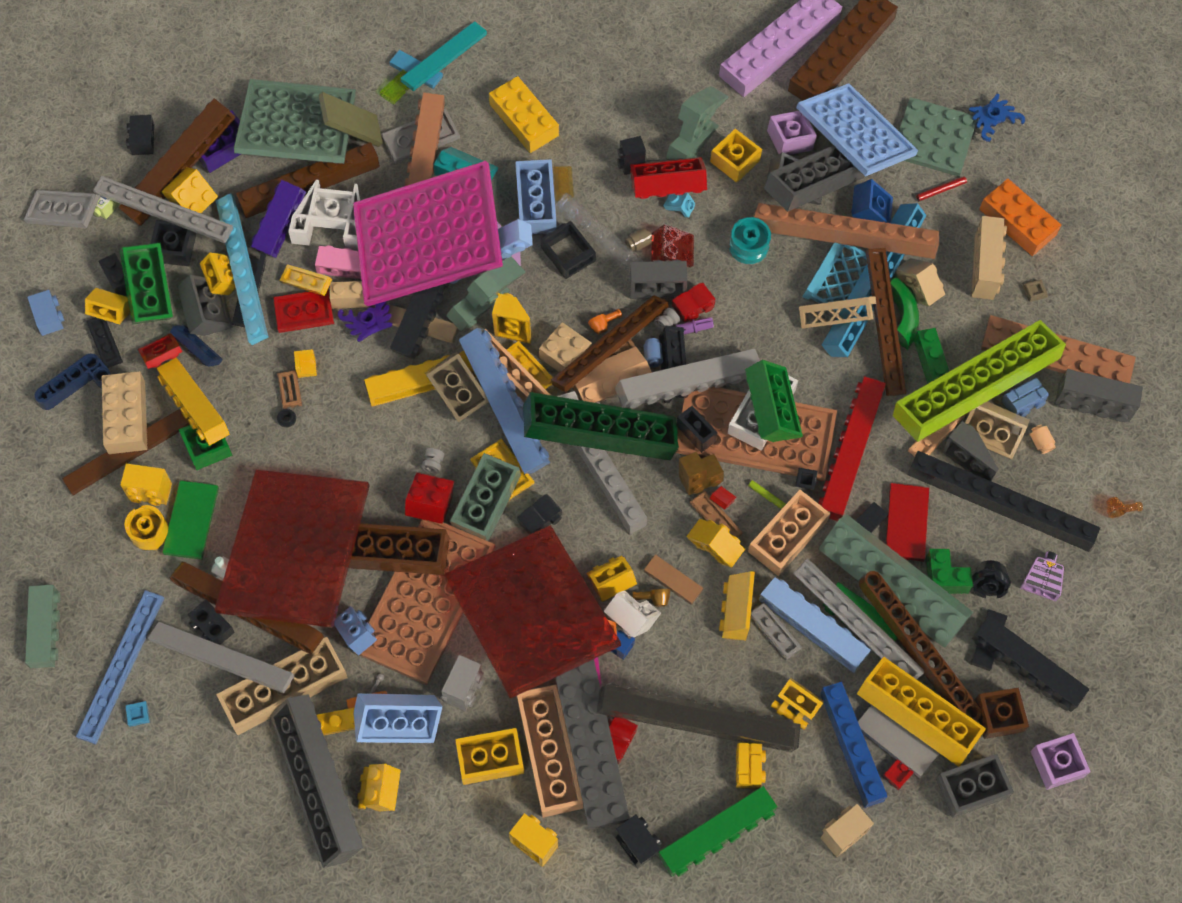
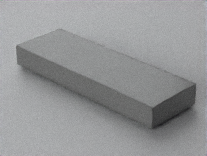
(775, 631)

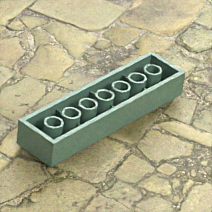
(928, 603)

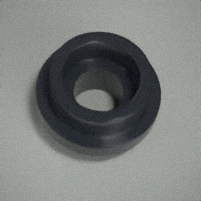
(286, 413)

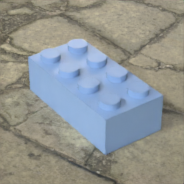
(536, 195)

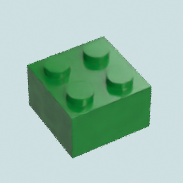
(200, 452)

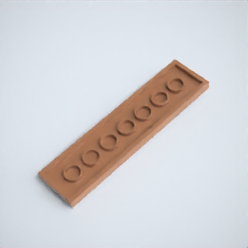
(1076, 354)

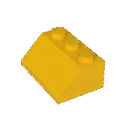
(511, 319)
(737, 606)

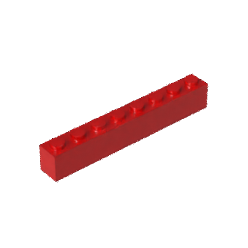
(852, 447)

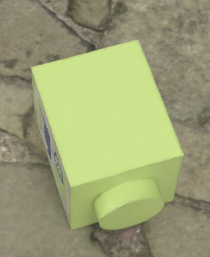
(105, 207)

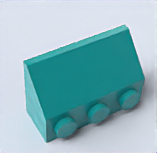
(454, 159)

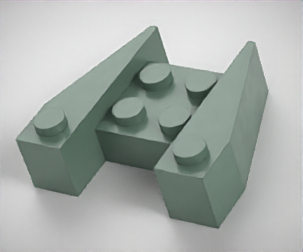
(697, 123)
(484, 293)

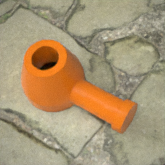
(599, 323)

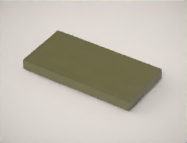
(350, 119)

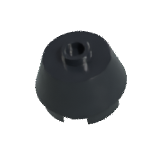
(991, 579)

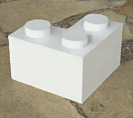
(631, 615)

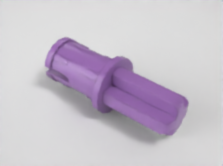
(697, 325)

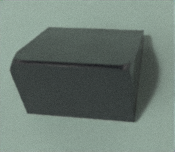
(806, 478)

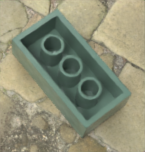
(486, 497)

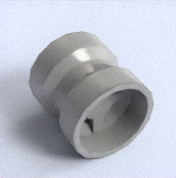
(668, 318)
(432, 461)

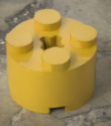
(146, 527)

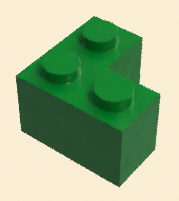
(952, 579)

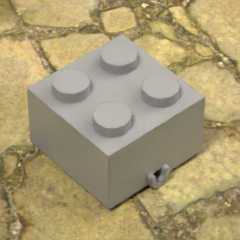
(462, 683)

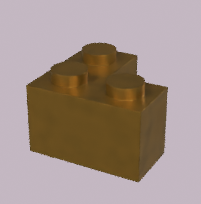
(699, 473)

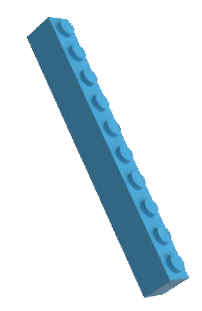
(843, 336)

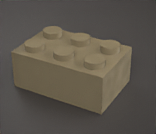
(457, 386)

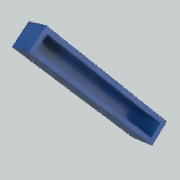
(853, 745)

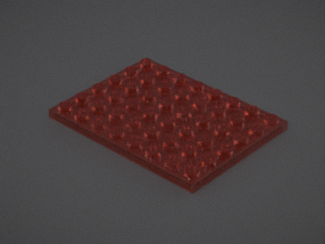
(293, 548)
(531, 611)

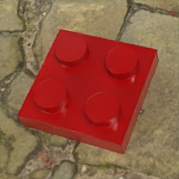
(160, 351)

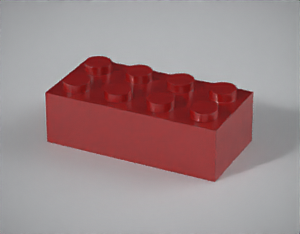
(668, 177)

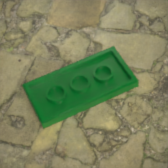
(190, 520)

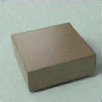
(1035, 290)

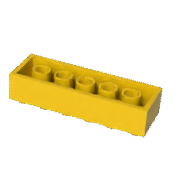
(921, 711)

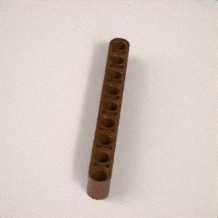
(208, 587)
(917, 636)

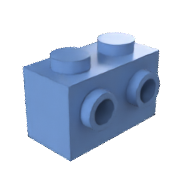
(355, 630)

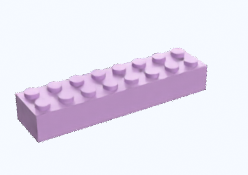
(778, 43)

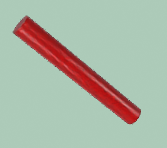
(942, 188)

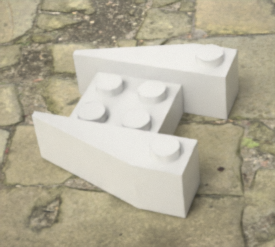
(327, 210)

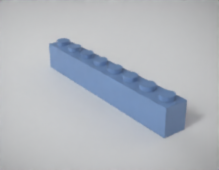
(503, 399)

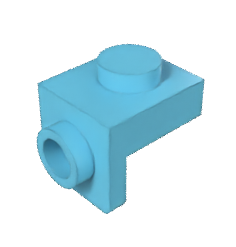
(680, 203)

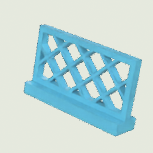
(826, 266)

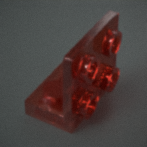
(672, 245)

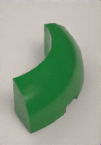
(908, 310)

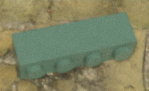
(41, 626)

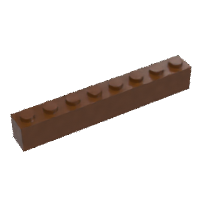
(183, 153)
(357, 162)

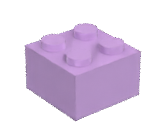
(791, 133)
(1060, 761)

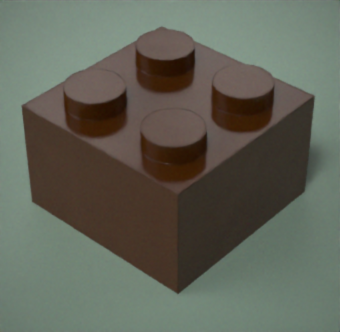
(1002, 713)

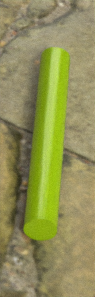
(766, 494)

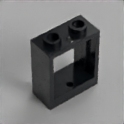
(577, 263)

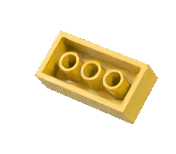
(523, 114)

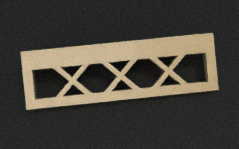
(830, 306)

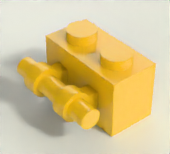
(612, 577)
(800, 699)
(379, 787)

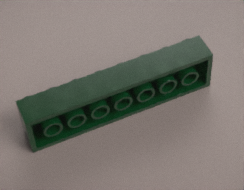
(600, 426)

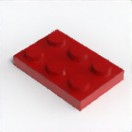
(303, 311)

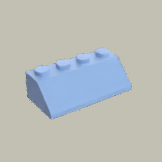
(396, 718)

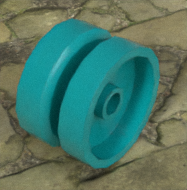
(750, 240)

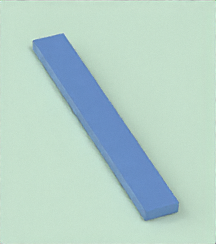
(120, 667)

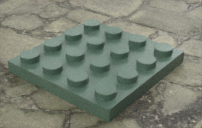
(938, 135)

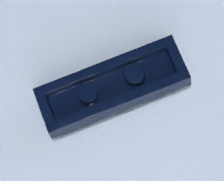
(196, 346)

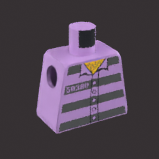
(1045, 577)

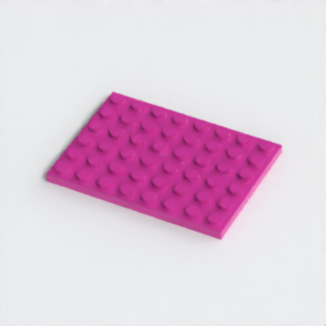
(427, 234)

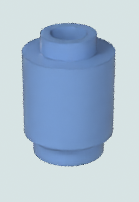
(653, 352)

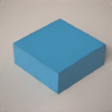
(137, 714)

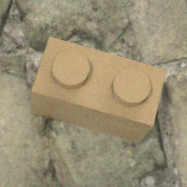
(347, 295)

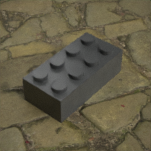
(1098, 395)

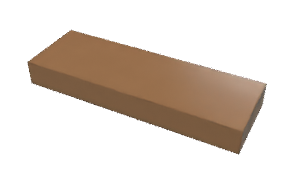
(710, 510)
(673, 579)

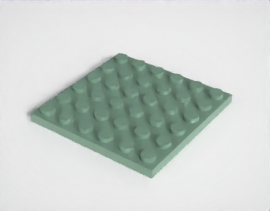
(289, 122)

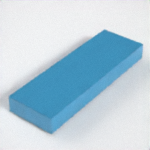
(406, 62)

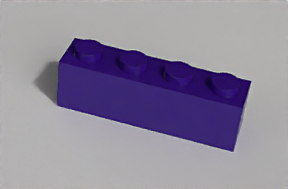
(277, 219)

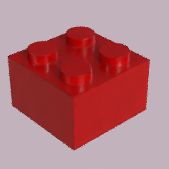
(429, 498)

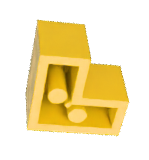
(716, 541)

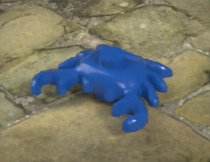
(993, 114)

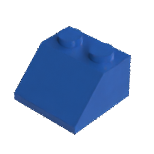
(871, 202)

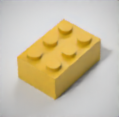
(489, 756)

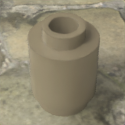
(639, 239)

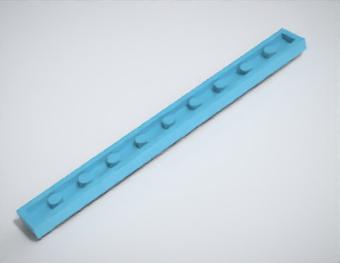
(242, 271)

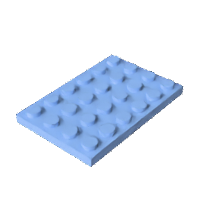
(857, 129)

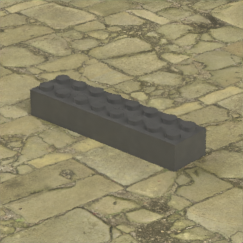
(592, 748)
(316, 781)

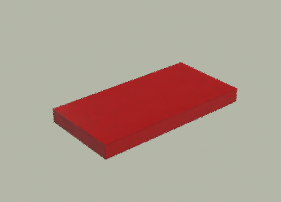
(907, 521)

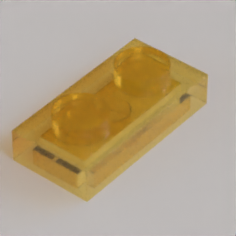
(563, 181)

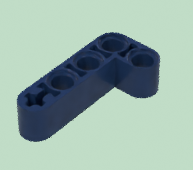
(71, 384)

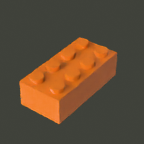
(1025, 220)

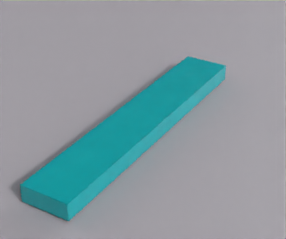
(443, 56)

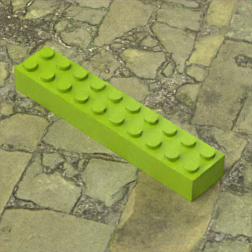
(978, 380)

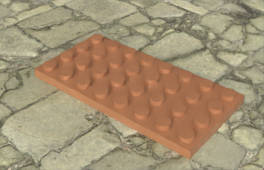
(783, 457)
(421, 611)

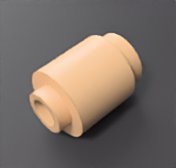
(1042, 439)

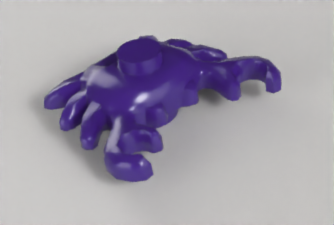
(368, 321)

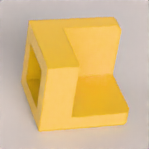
(305, 363)

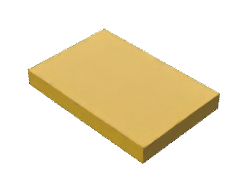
(501, 451)

